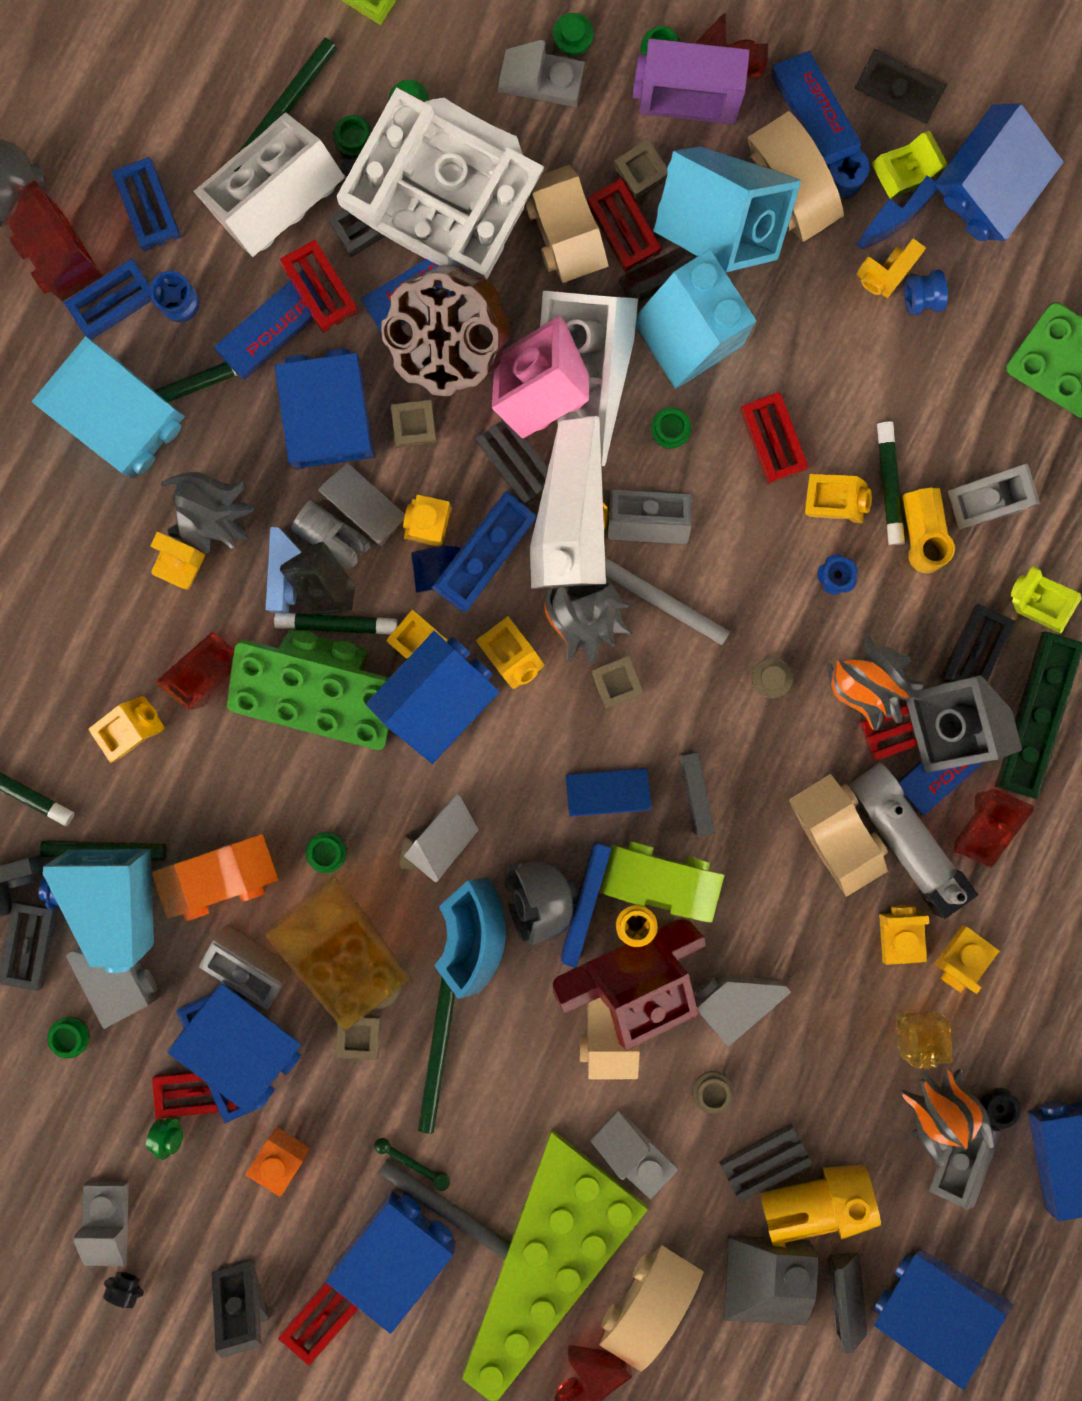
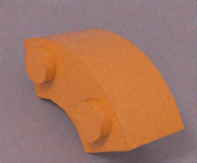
(215, 877)

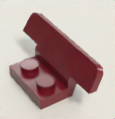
(639, 985)

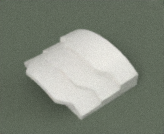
(440, 183)

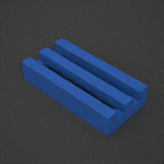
(158, 236)
(102, 286)

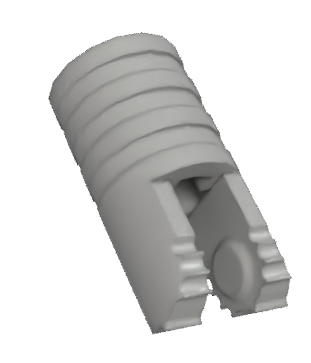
(318, 525)

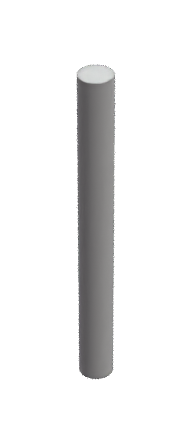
(665, 602)

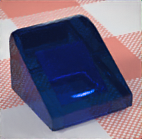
(430, 564)

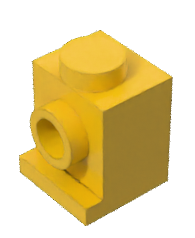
(427, 520)

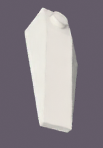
(605, 338)
(569, 524)

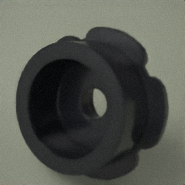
(1010, 1111)
(122, 1290)

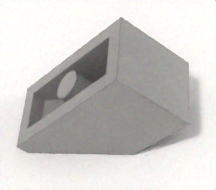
(113, 994)
(737, 1003)

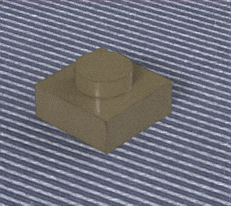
(641, 169)
(413, 423)
(617, 682)
(360, 1040)

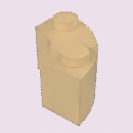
(790, 150)
(566, 225)
(839, 834)
(601, 1047)
(651, 1308)

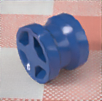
(849, 182)
(925, 292)

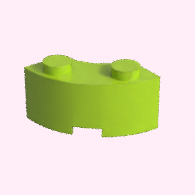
(664, 883)

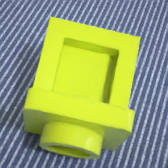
(908, 166)
(1044, 600)

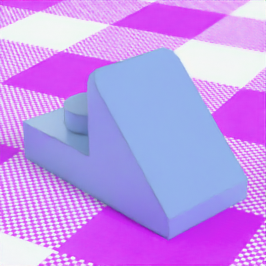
(279, 590)

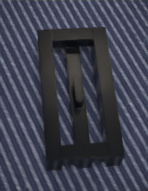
(961, 646)

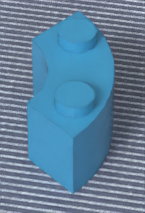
(473, 937)

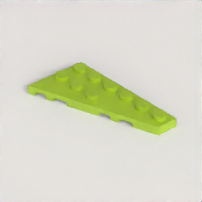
(559, 1245)

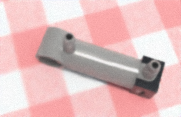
(885, 805)

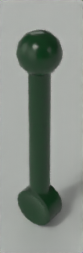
(440, 1180)

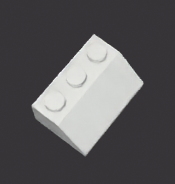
(274, 187)

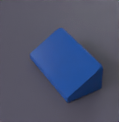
(608, 792)

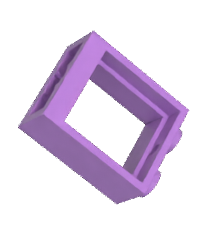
(691, 81)

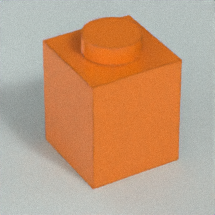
(278, 1161)

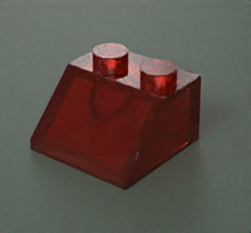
(51, 244)

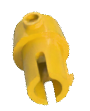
(837, 1202)

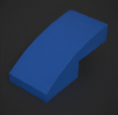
(893, 217)

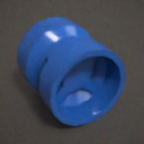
(168, 290)

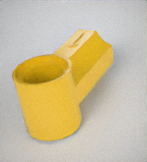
(927, 525)

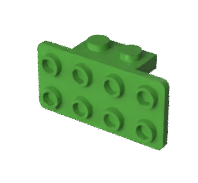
(1052, 357)
(308, 687)

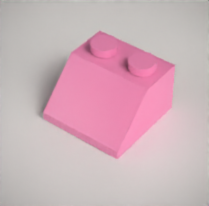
(540, 379)

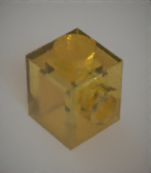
(924, 1039)

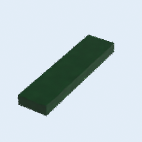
(1040, 714)

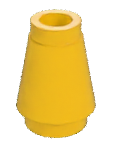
(640, 935)

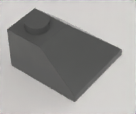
(962, 724)
(770, 1281)

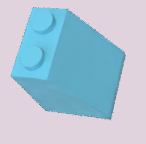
(725, 207)
(694, 320)
(109, 408)
(106, 903)

